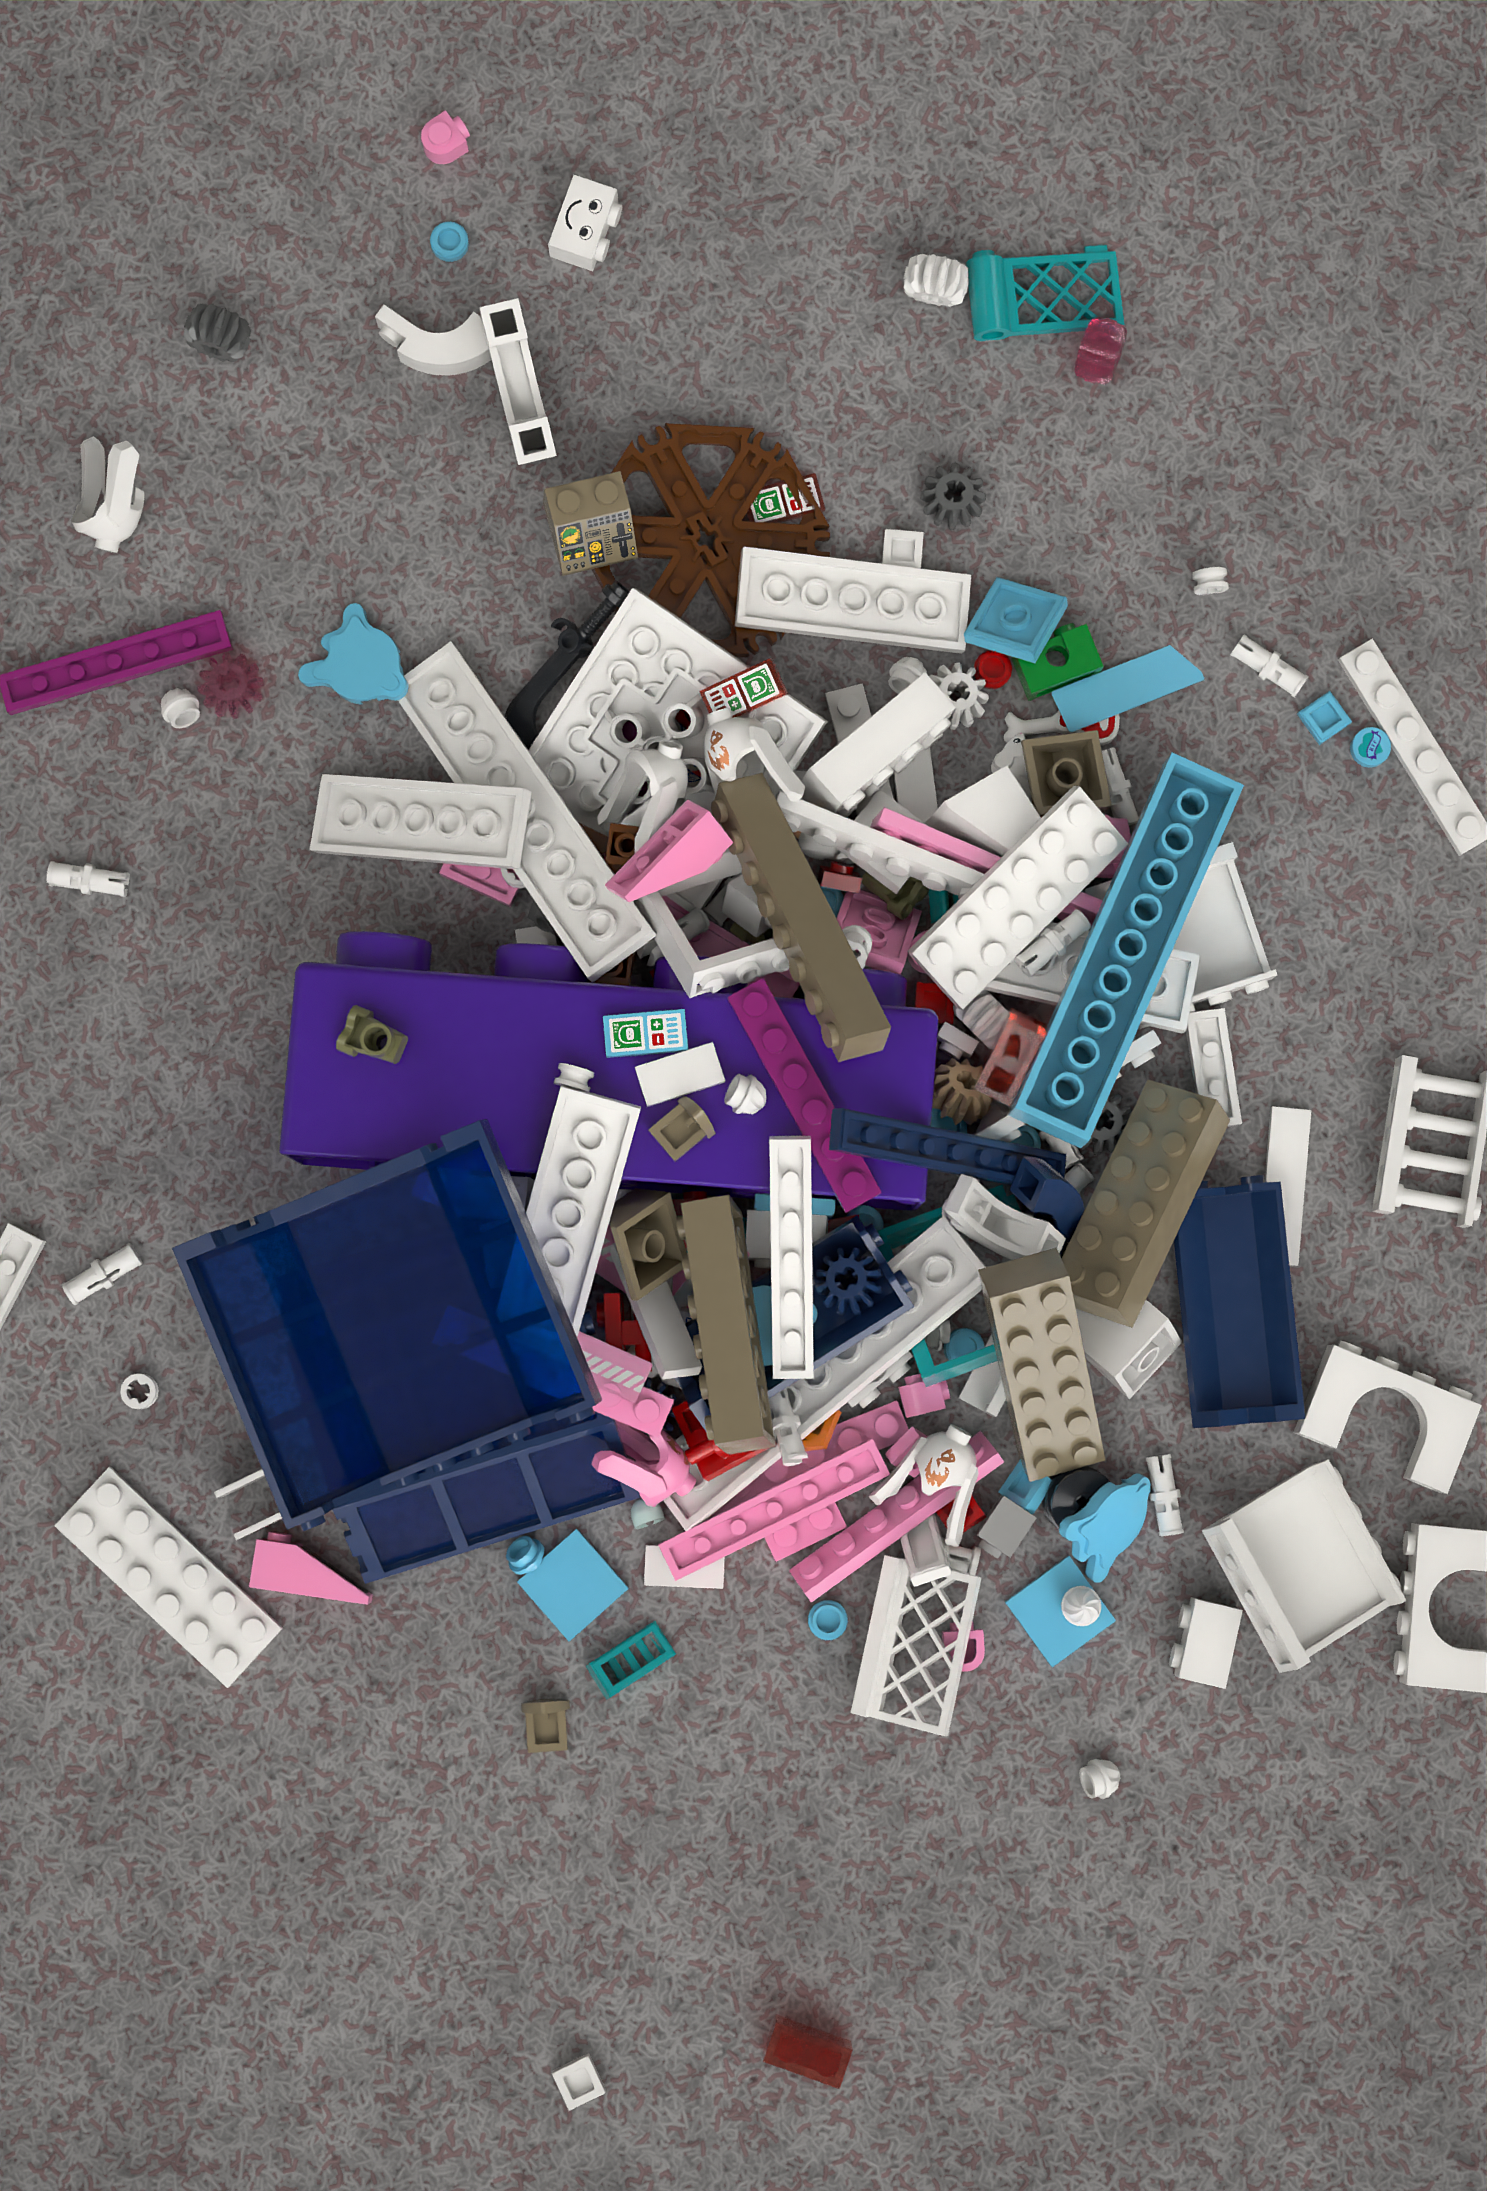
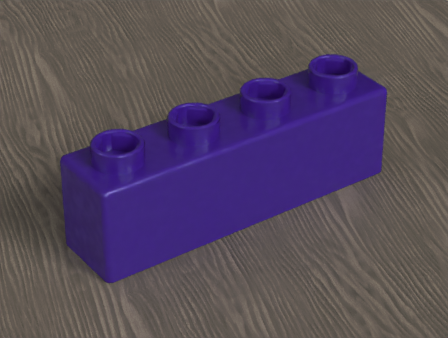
(496, 1047)

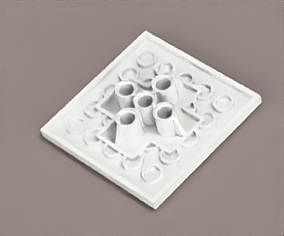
(646, 673)

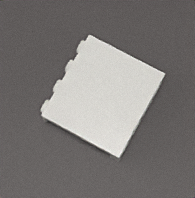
(1221, 933)
(1303, 1564)

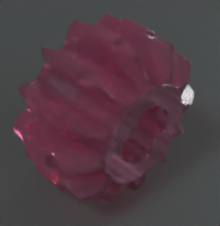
(1100, 350)
(234, 698)

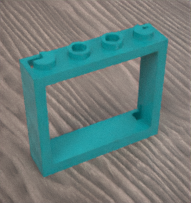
(907, 1232)

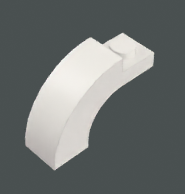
(436, 353)
(996, 1224)

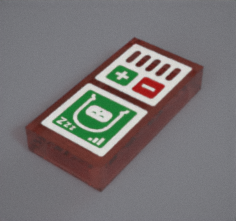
(778, 505)
(746, 690)

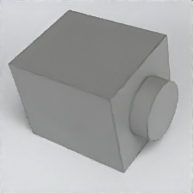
(1004, 1527)

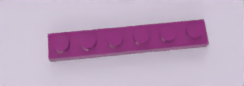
(115, 662)
(801, 1091)

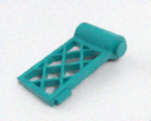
(994, 292)

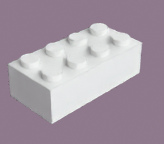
(878, 746)

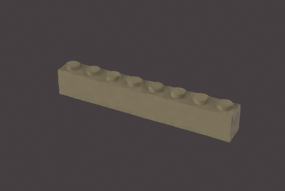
(800, 918)

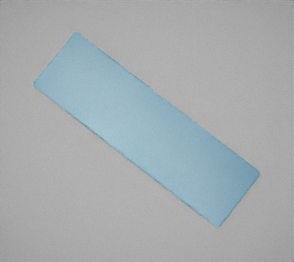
(1124, 687)

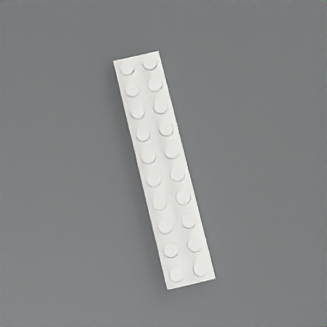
(557, 856)
(942, 1279)

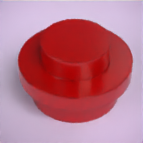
(993, 668)

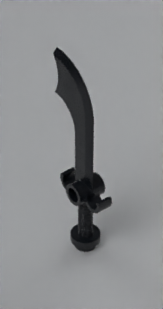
(573, 644)

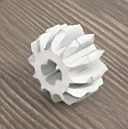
(936, 280)
(971, 699)
(983, 1017)

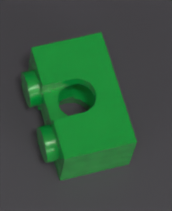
(1080, 658)

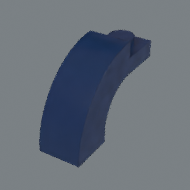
(1048, 1196)

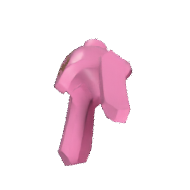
(658, 1468)

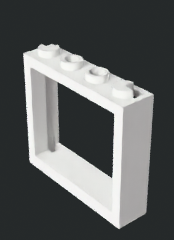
(717, 971)

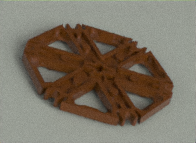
(725, 511)

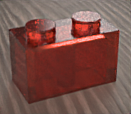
(1010, 1056)
(807, 2051)

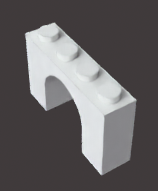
(517, 381)
(1443, 1415)
(1424, 1655)

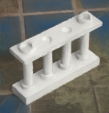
(1397, 1155)

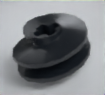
(1067, 1489)

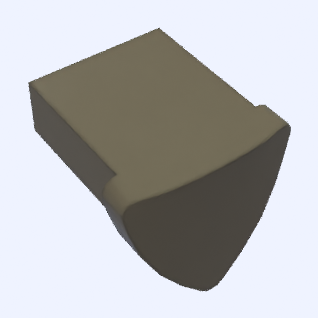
(682, 1128)
(546, 1724)

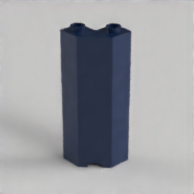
(1238, 1306)
(831, 1331)

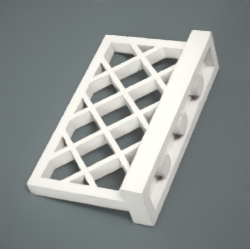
(882, 1646)

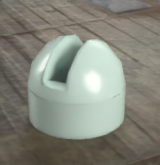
(643, 1514)

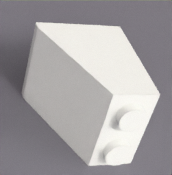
(988, 814)
(1126, 1353)

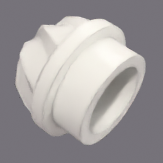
(905, 673)
(180, 708)
(745, 1094)
(1081, 1605)
(1099, 1778)

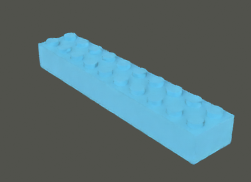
(1126, 950)

